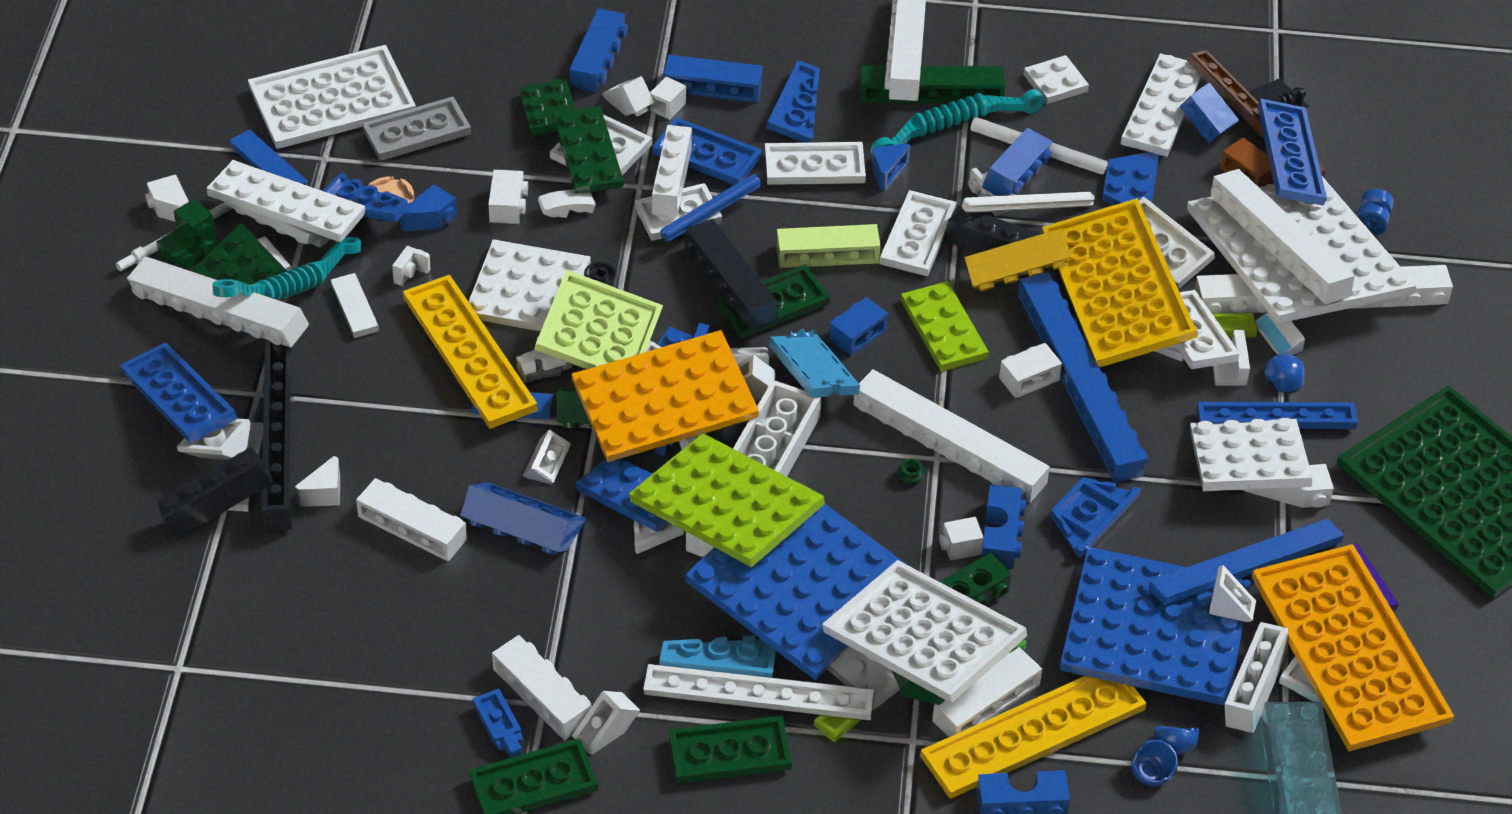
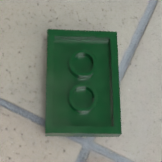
(542, 100)

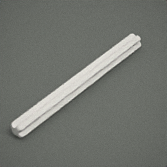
(1058, 152)
(1027, 202)

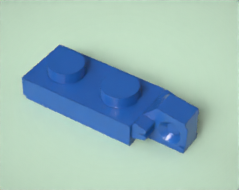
(499, 722)

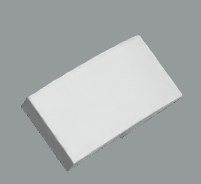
(560, 203)

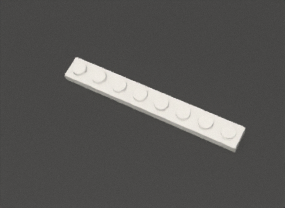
(759, 692)

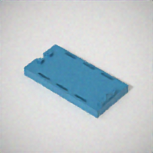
(813, 364)

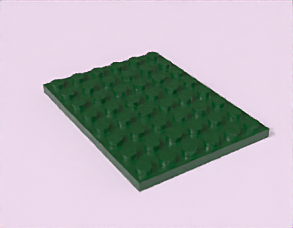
(1447, 479)

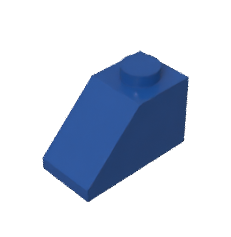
(429, 210)

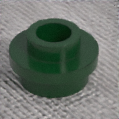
(910, 471)

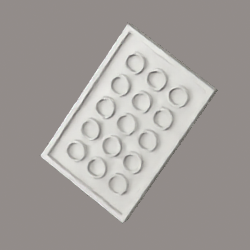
(330, 96)
(924, 631)

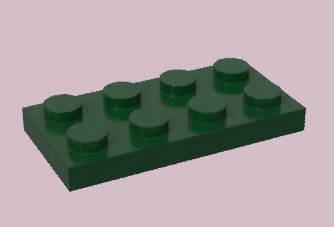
(588, 150)
(795, 293)
(730, 749)
(534, 779)

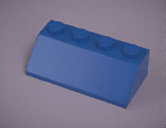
(521, 517)

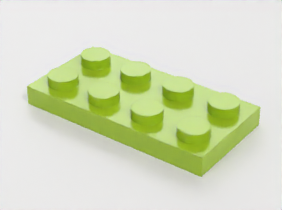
(944, 326)

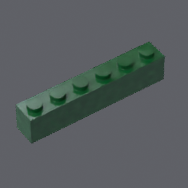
(936, 83)

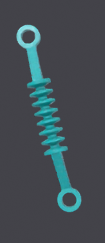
(962, 110)
(292, 281)

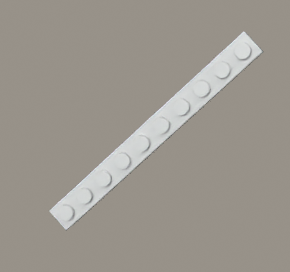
(1232, 295)

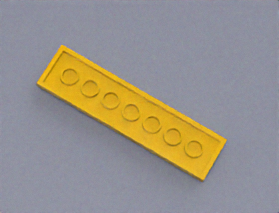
(470, 351)
(1030, 732)

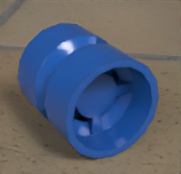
(1375, 210)

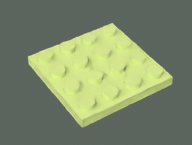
(596, 323)

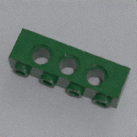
(981, 580)

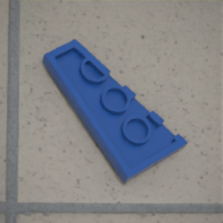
(797, 104)

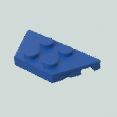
(1130, 178)
(1090, 511)

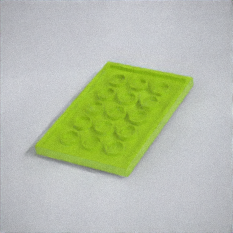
(727, 499)

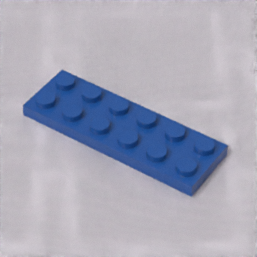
(1291, 152)
(178, 392)

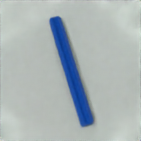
(710, 207)

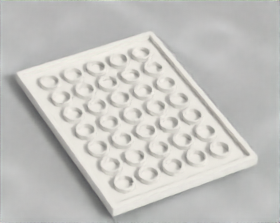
(1334, 227)

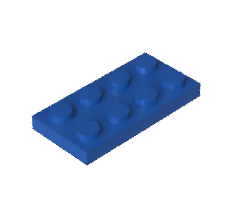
(716, 153)
(611, 486)

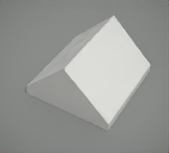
(221, 443)

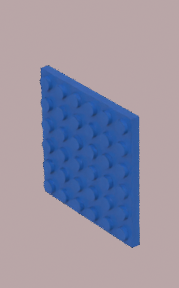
(796, 586)
(1135, 640)

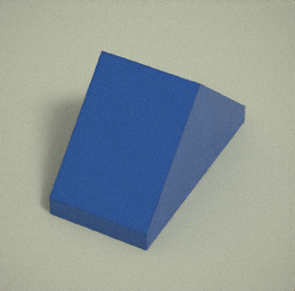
(889, 162)

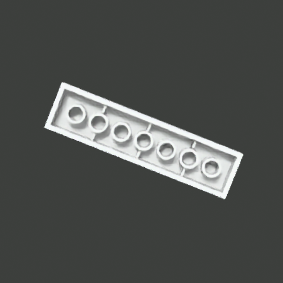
(774, 437)

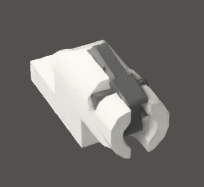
(537, 365)

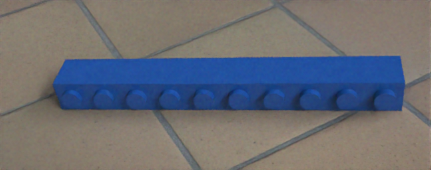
(1083, 379)

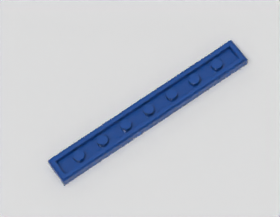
(1245, 560)

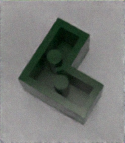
(192, 237)

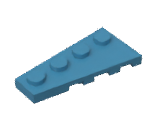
(740, 657)

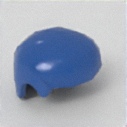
(1285, 372)
(1181, 739)
(1154, 763)

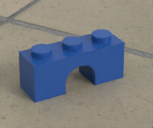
(1004, 509)
(1047, 797)

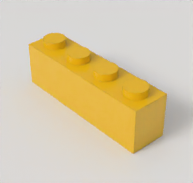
(1017, 259)

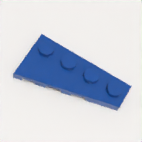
(377, 204)

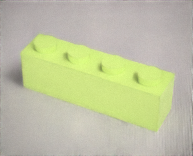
(828, 246)

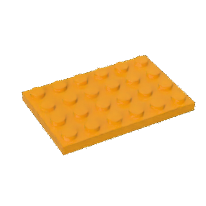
(664, 395)

